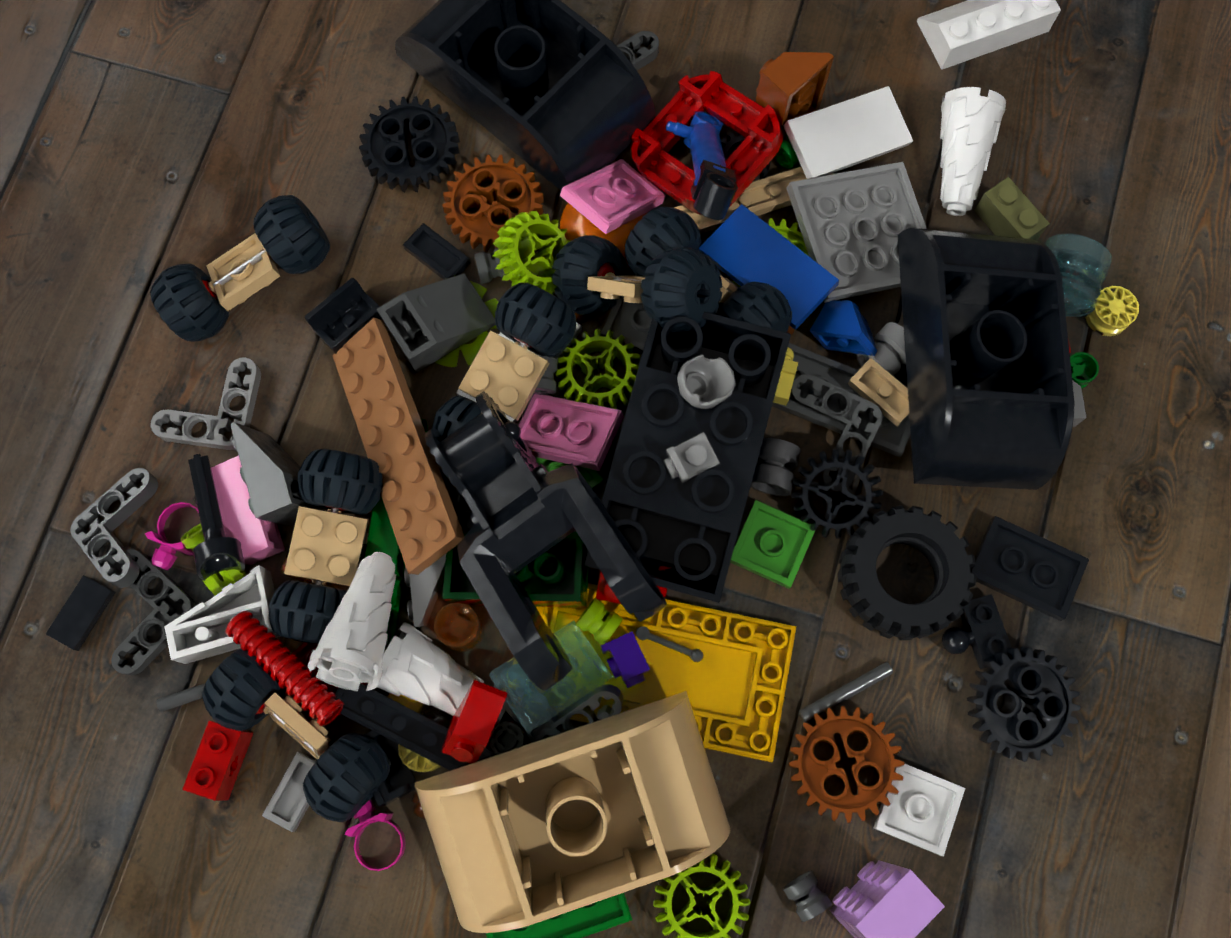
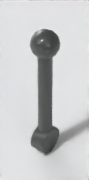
(643, 633)

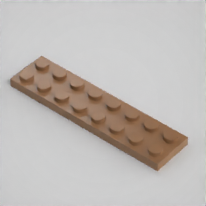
(395, 439)

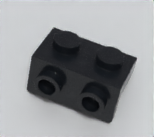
(342, 314)

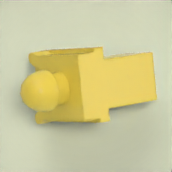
(786, 379)

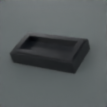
(436, 253)
(80, 613)

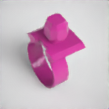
(165, 555)
(367, 817)

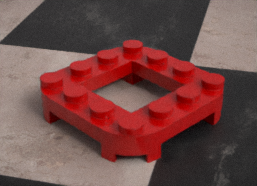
(727, 105)

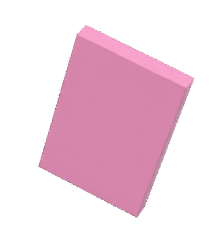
(612, 196)
(569, 430)

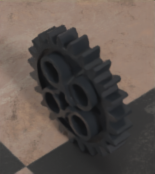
(438, 139)
(1044, 682)

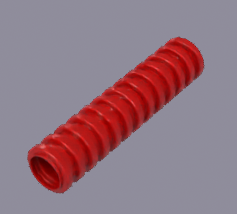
(284, 668)

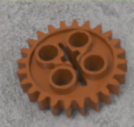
(491, 200)
(876, 755)

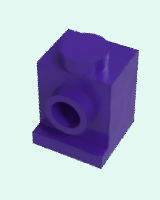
(626, 659)

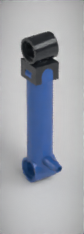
(713, 182)

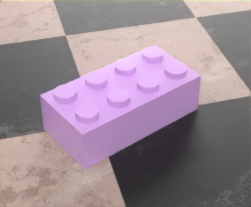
(886, 903)

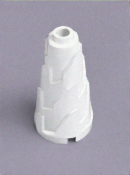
(967, 135)
(356, 636)
(425, 672)

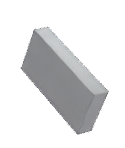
(289, 801)

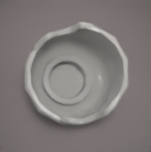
(705, 381)

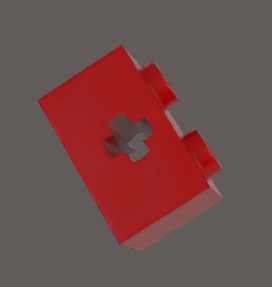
(217, 762)

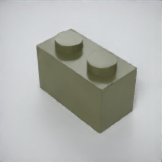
(1010, 212)

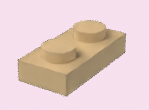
(883, 390)

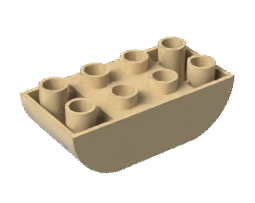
(575, 817)

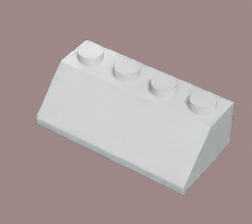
(984, 27)

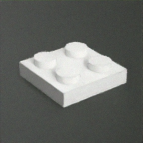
(921, 811)

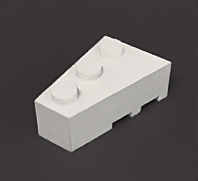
(202, 629)

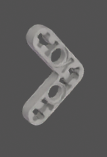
(217, 424)

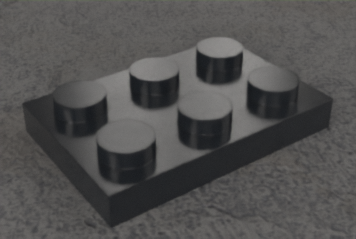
(1028, 568)

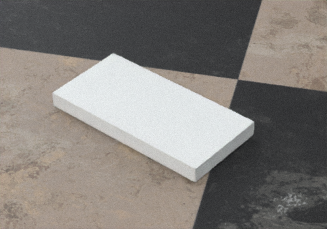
(848, 133)

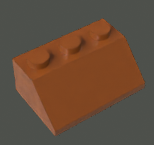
(793, 84)

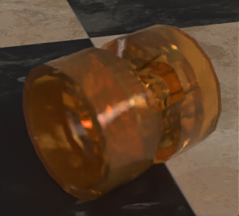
(459, 627)

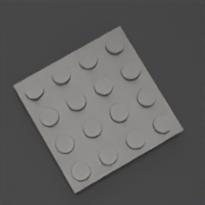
(854, 225)

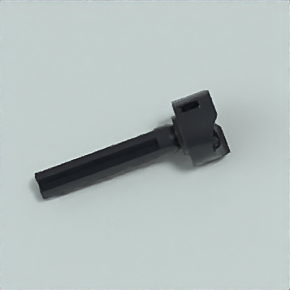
(217, 550)

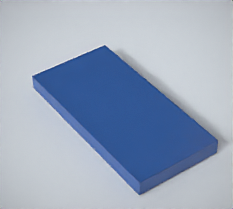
(756, 252)

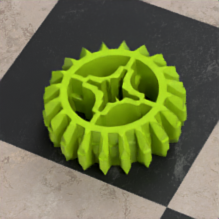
(517, 246)
(579, 356)
(714, 891)

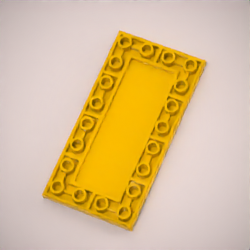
(732, 690)

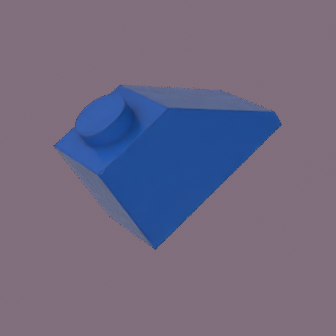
(843, 329)

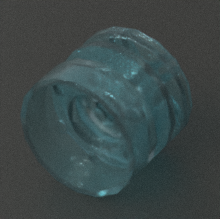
(1083, 270)

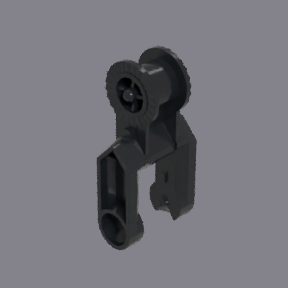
(520, 516)

